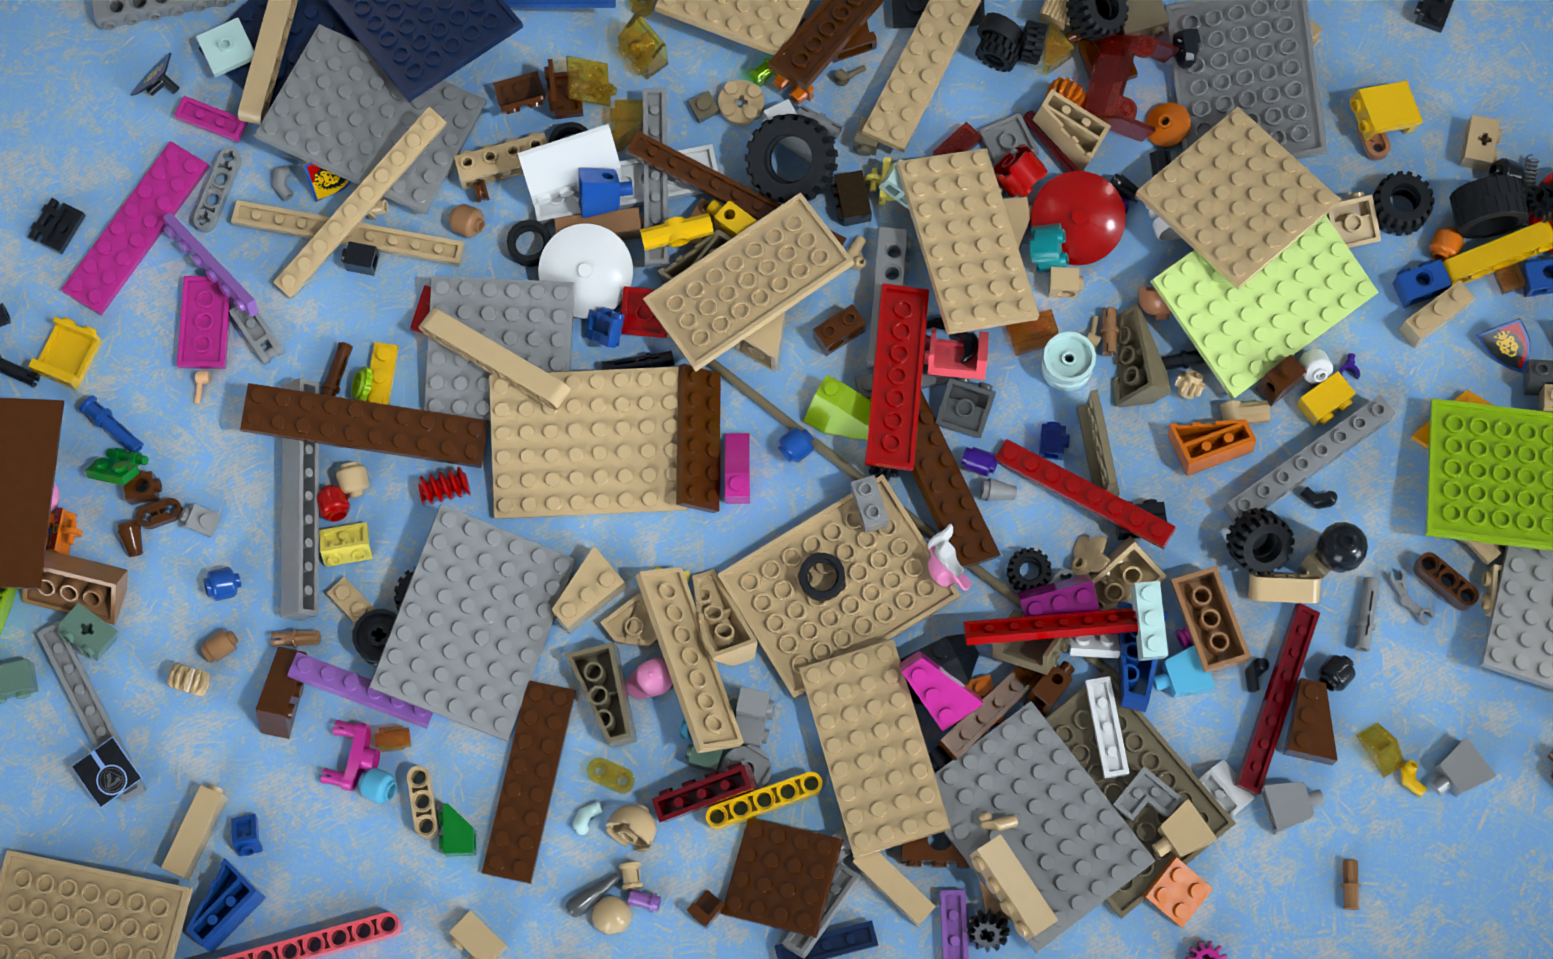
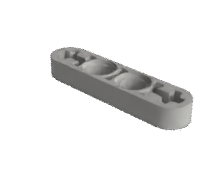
(213, 188)

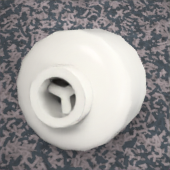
(1317, 366)

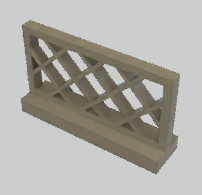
(1097, 444)

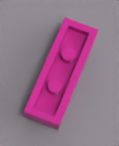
(210, 119)

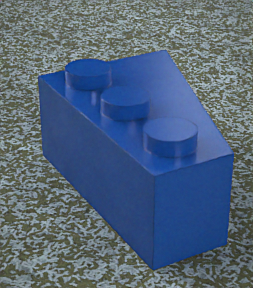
(224, 907)

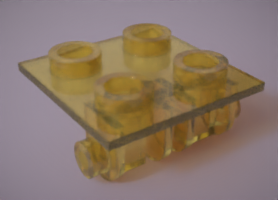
(589, 81)

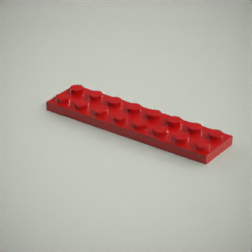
(897, 377)

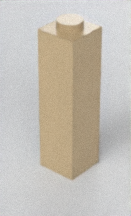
(195, 831)
(895, 887)

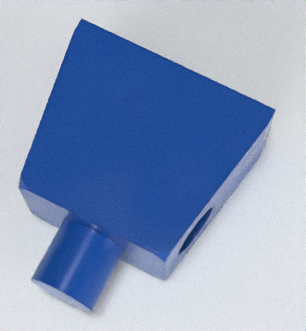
(600, 191)

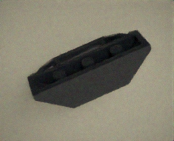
(952, 656)

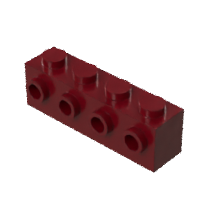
(704, 793)

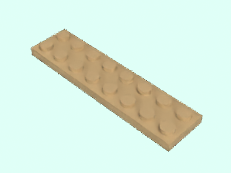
(919, 71)
(688, 661)

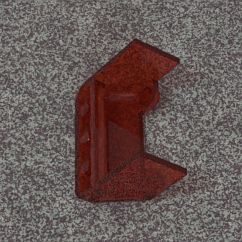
(1109, 78)

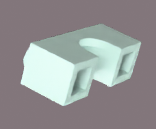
(1150, 616)

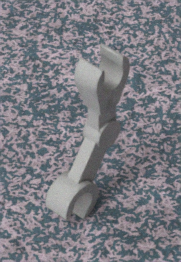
(1405, 599)

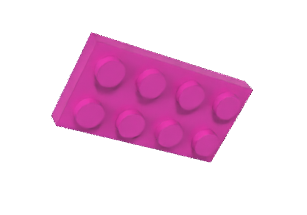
(203, 325)

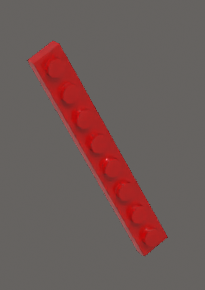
(1085, 494)
(1050, 626)

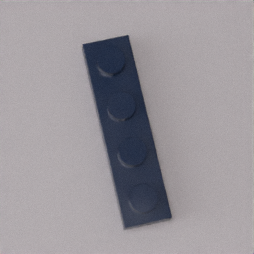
(837, 943)

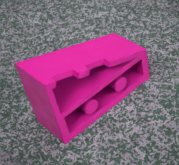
(938, 690)

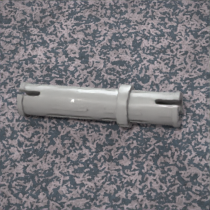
(1366, 617)

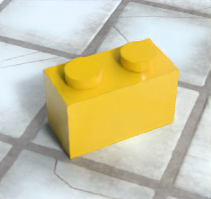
(1326, 399)

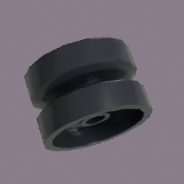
(369, 630)

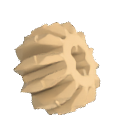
(188, 679)

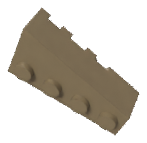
(605, 689)

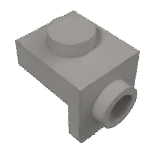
(199, 519)

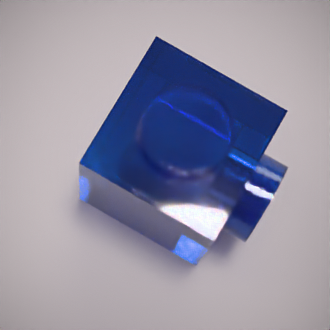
(1053, 440)

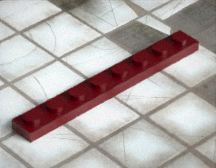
(1277, 699)

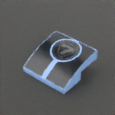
(106, 771)

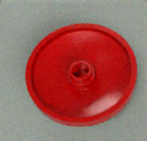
(1088, 212)

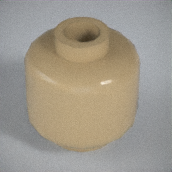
(353, 479)

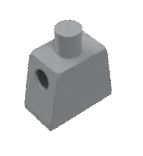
(1462, 770)
(1289, 804)

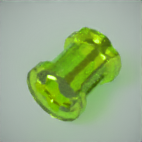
(761, 73)

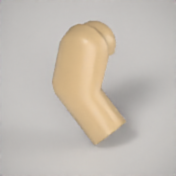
(855, 252)

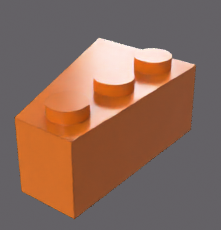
(1210, 444)

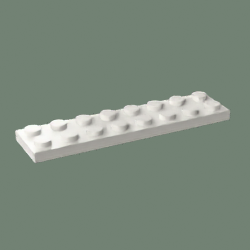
(632, 171)

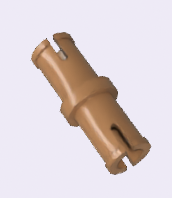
(1109, 331)

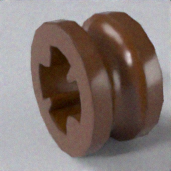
(481, 191)

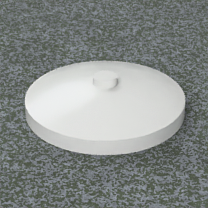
(593, 261)

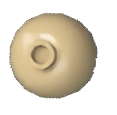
(633, 826)

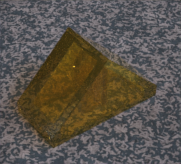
(1057, 50)
(1382, 749)

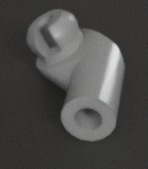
(279, 182)

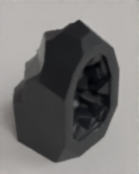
(1188, 43)

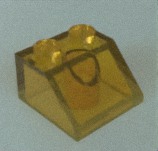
(642, 47)

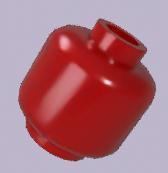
(333, 503)

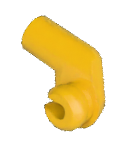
(1409, 779)

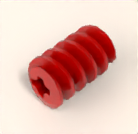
(443, 485)

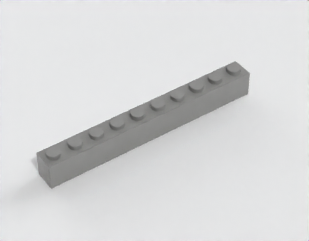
(299, 522)

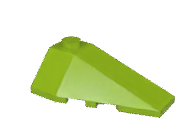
(838, 410)

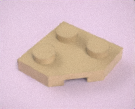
(631, 624)

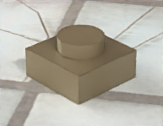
(704, 106)

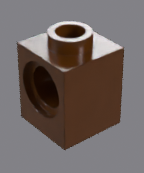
(132, 492)

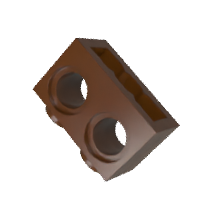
(839, 330)

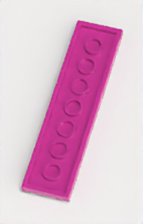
(135, 228)

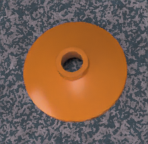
(1175, 130)

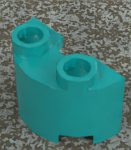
(1047, 247)

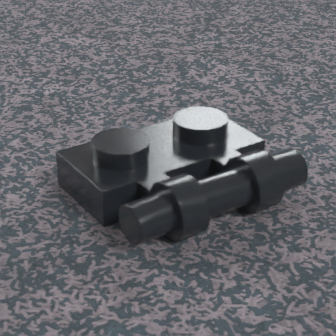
(61, 229)

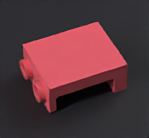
(944, 357)

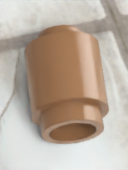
(219, 645)

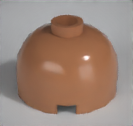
(1153, 303)

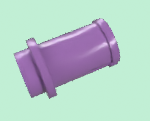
(644, 900)

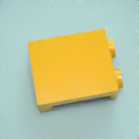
(1385, 109)
(67, 353)

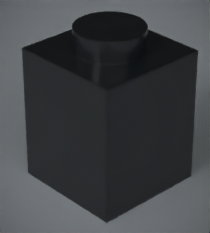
(360, 258)

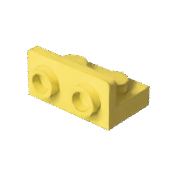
(345, 544)

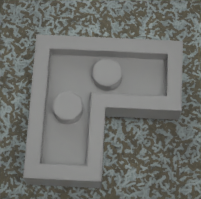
(1147, 789)

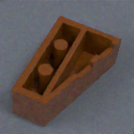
(279, 696)
(1310, 724)

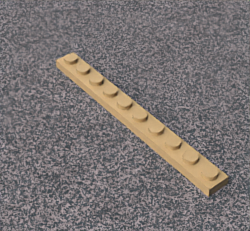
(360, 202)
(385, 239)

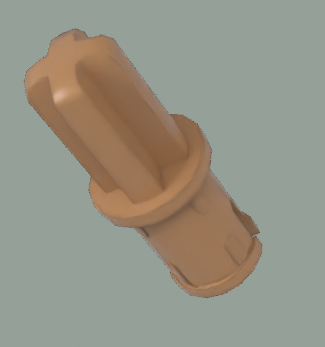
(296, 638)
(1350, 884)

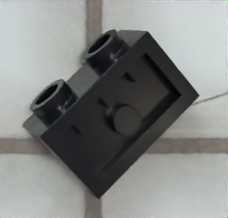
(1433, 13)

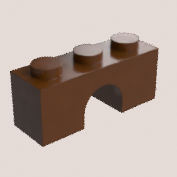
(920, 852)

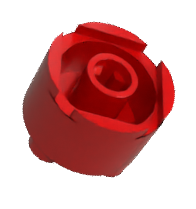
(1019, 171)

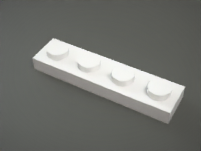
(1107, 727)

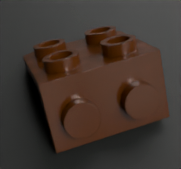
(519, 92)
(558, 94)

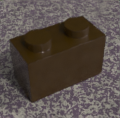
(852, 198)

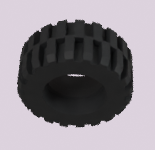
(762, 147)

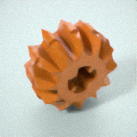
(1068, 89)

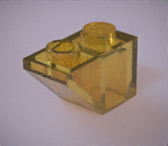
(627, 119)

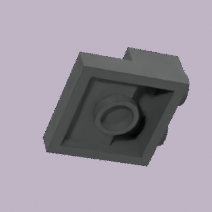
(966, 406)

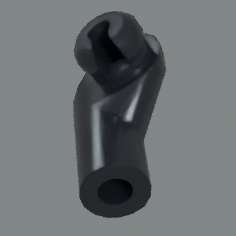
(1321, 500)
(1253, 672)

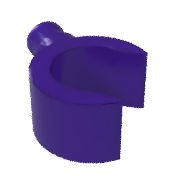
(1350, 366)

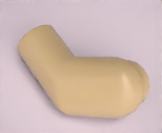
(999, 824)

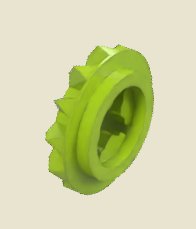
(361, 384)

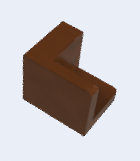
(706, 909)

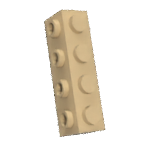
(495, 161)
(1013, 888)

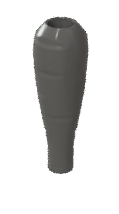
(589, 897)

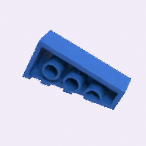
(1134, 675)

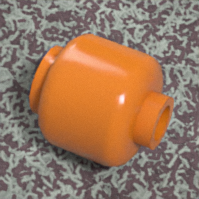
(1445, 244)

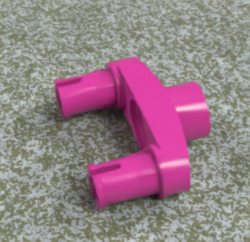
(360, 756)

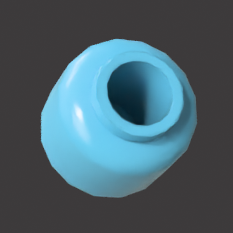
(377, 785)

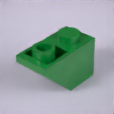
(458, 834)

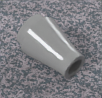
(996, 490)

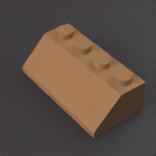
(82, 581)
(1210, 620)

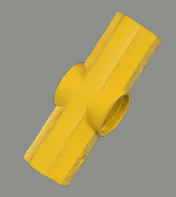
(676, 231)

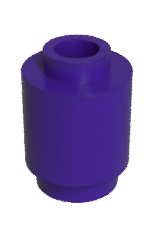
(979, 461)

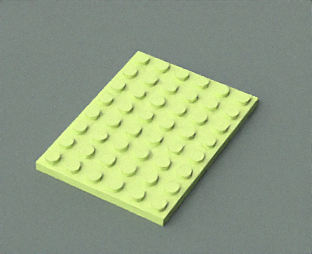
(1271, 315)

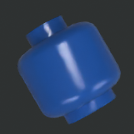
(796, 444)
(222, 583)

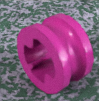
(1184, 638)

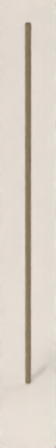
(856, 475)

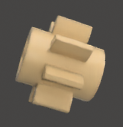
(1189, 384)

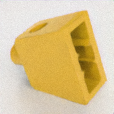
(730, 218)

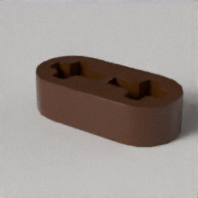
(157, 508)

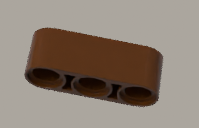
(1458, 582)

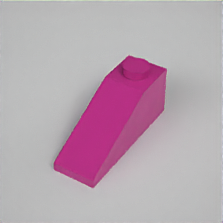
(737, 468)

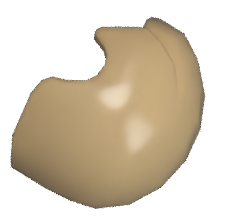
(611, 915)

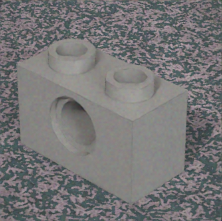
(869, 504)

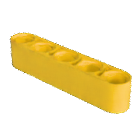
(1500, 253)
(755, 810)

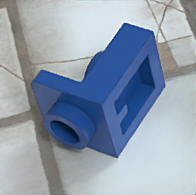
(246, 835)

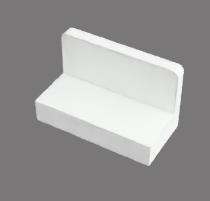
(1220, 784)

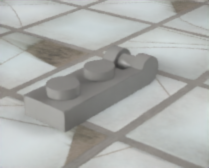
(257, 334)

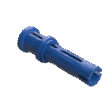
(103, 418)

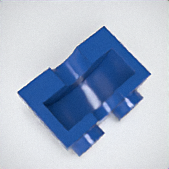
(604, 326)

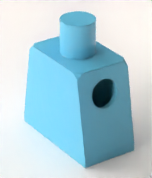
(1184, 675)

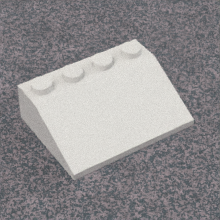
(553, 167)

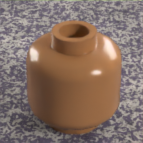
(467, 220)

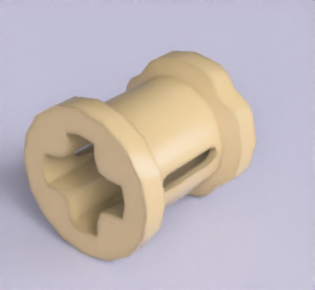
(631, 876)

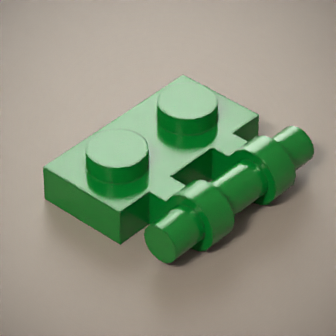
(114, 468)

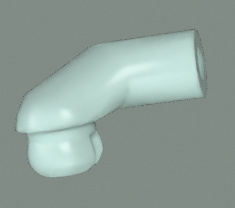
(583, 817)

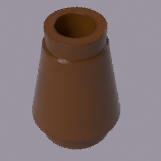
(131, 537)

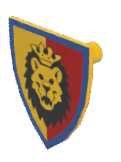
(324, 182)

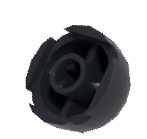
(1342, 547)

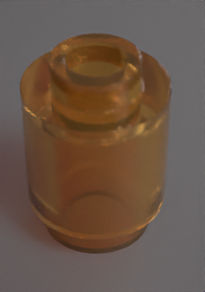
(392, 738)

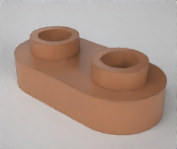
(1378, 140)

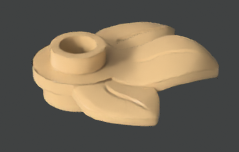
(1089, 556)

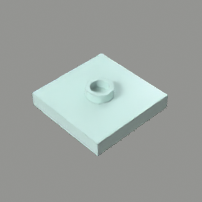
(226, 47)

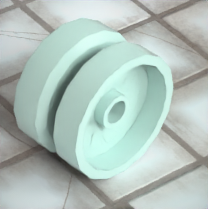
(1068, 361)

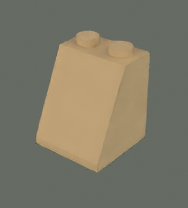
(766, 343)

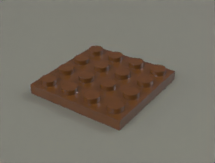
(782, 877)

